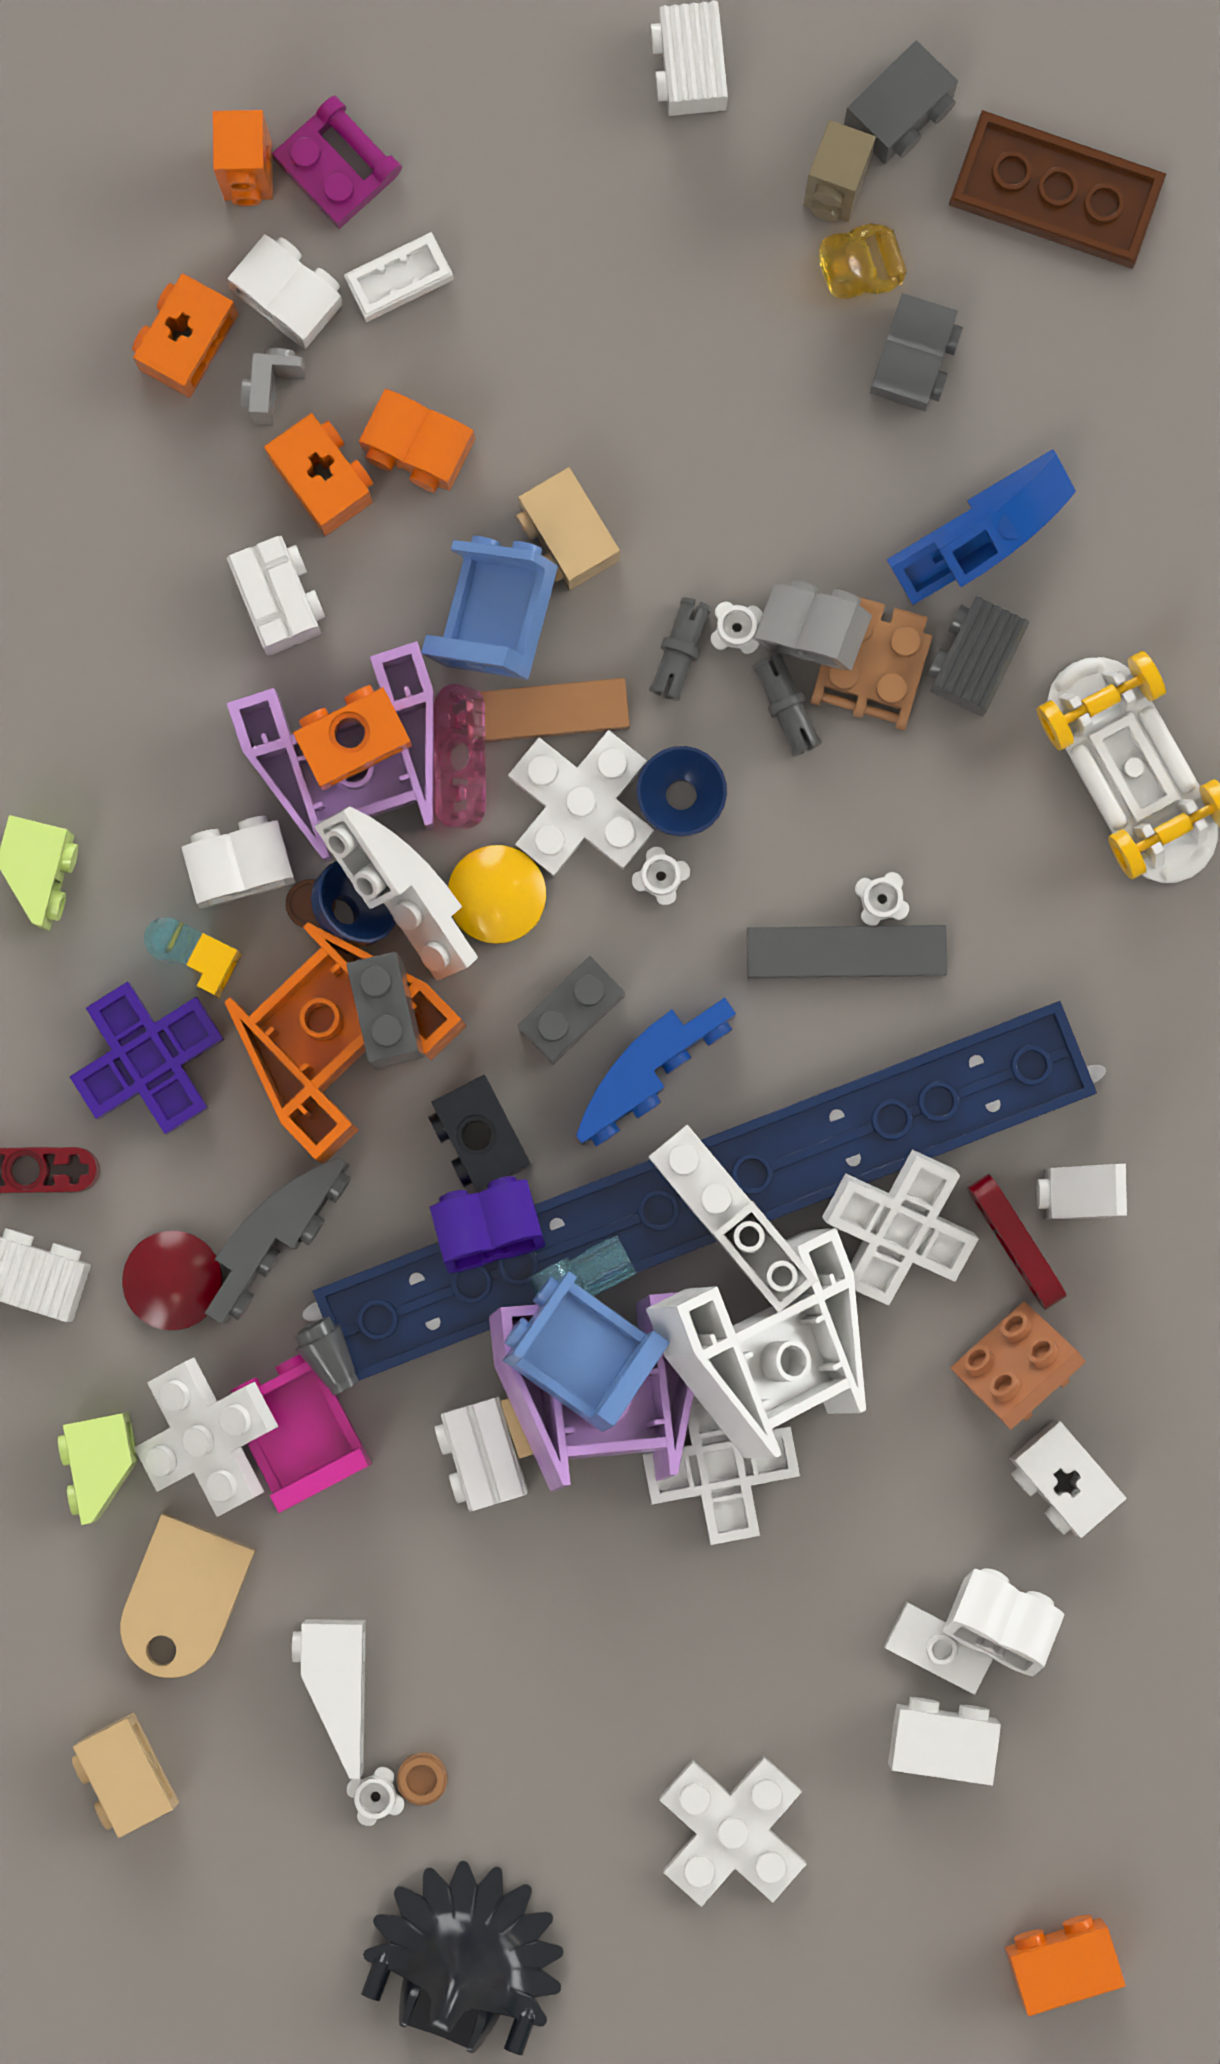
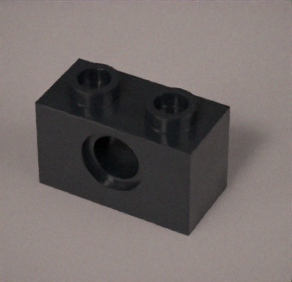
(472, 1104)

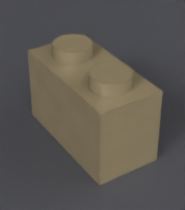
(838, 172)

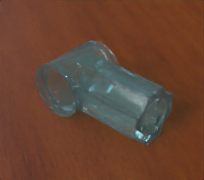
(595, 1269)

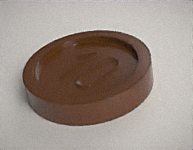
(300, 905)

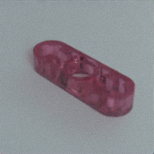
(444, 741)

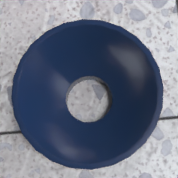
(685, 765)
(367, 925)

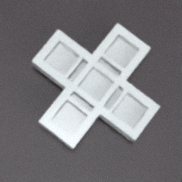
(581, 803)
(901, 1226)
(205, 1436)
(721, 1476)
(732, 1831)

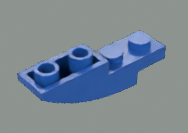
(988, 532)
(632, 1079)

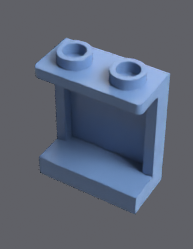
(495, 609)
(583, 1352)

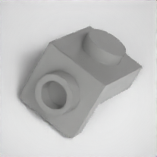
(260, 390)

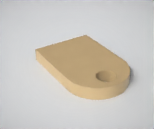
(183, 1594)

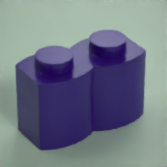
(486, 1224)

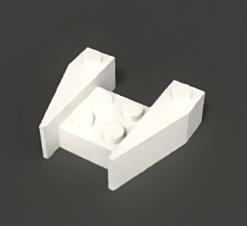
(772, 1361)

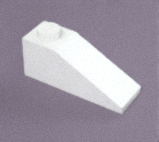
(1083, 1192)
(335, 1678)

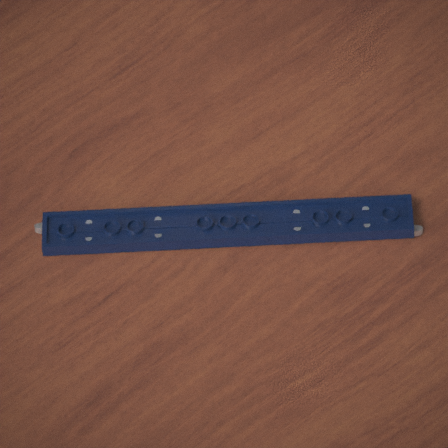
(776, 1160)

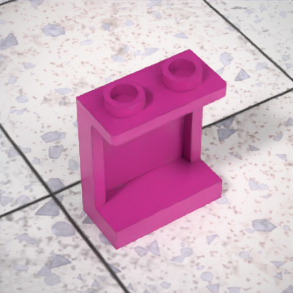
(312, 1440)

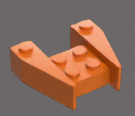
(313, 1035)

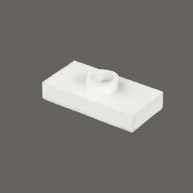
(398, 277)
(921, 1640)

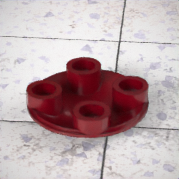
(171, 1280)

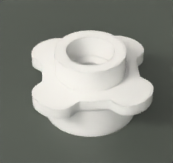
(728, 616)
(657, 862)
(889, 886)
(371, 1810)

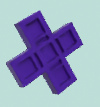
(147, 1058)

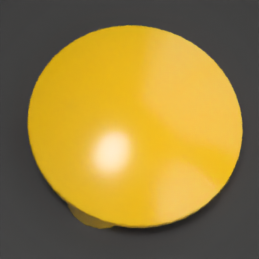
(498, 894)

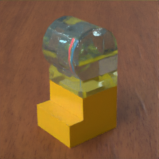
(177, 942)

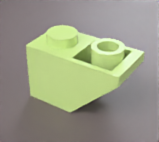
(34, 865)
(100, 1462)

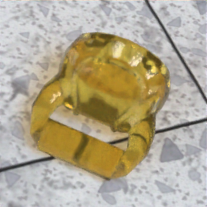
(849, 265)

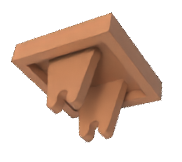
(1018, 1365)

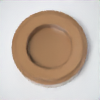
(422, 1778)

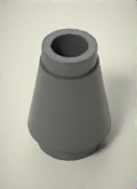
(327, 1354)

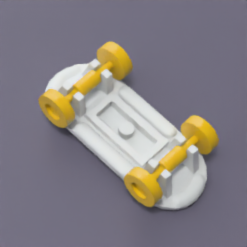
(1133, 767)

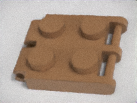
(884, 669)

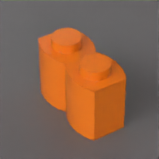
(417, 441)

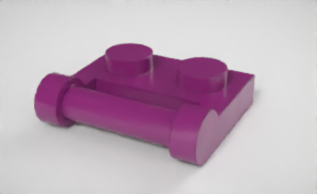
(325, 174)

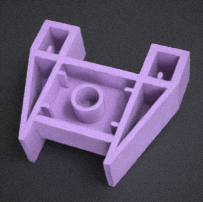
(375, 791)
(651, 1422)

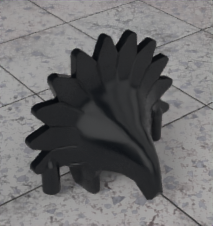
(465, 1958)

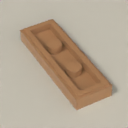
(555, 710)

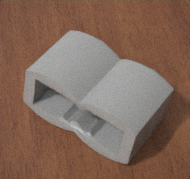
(813, 625)

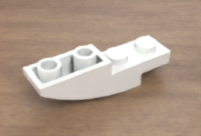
(395, 874)
(733, 1219)

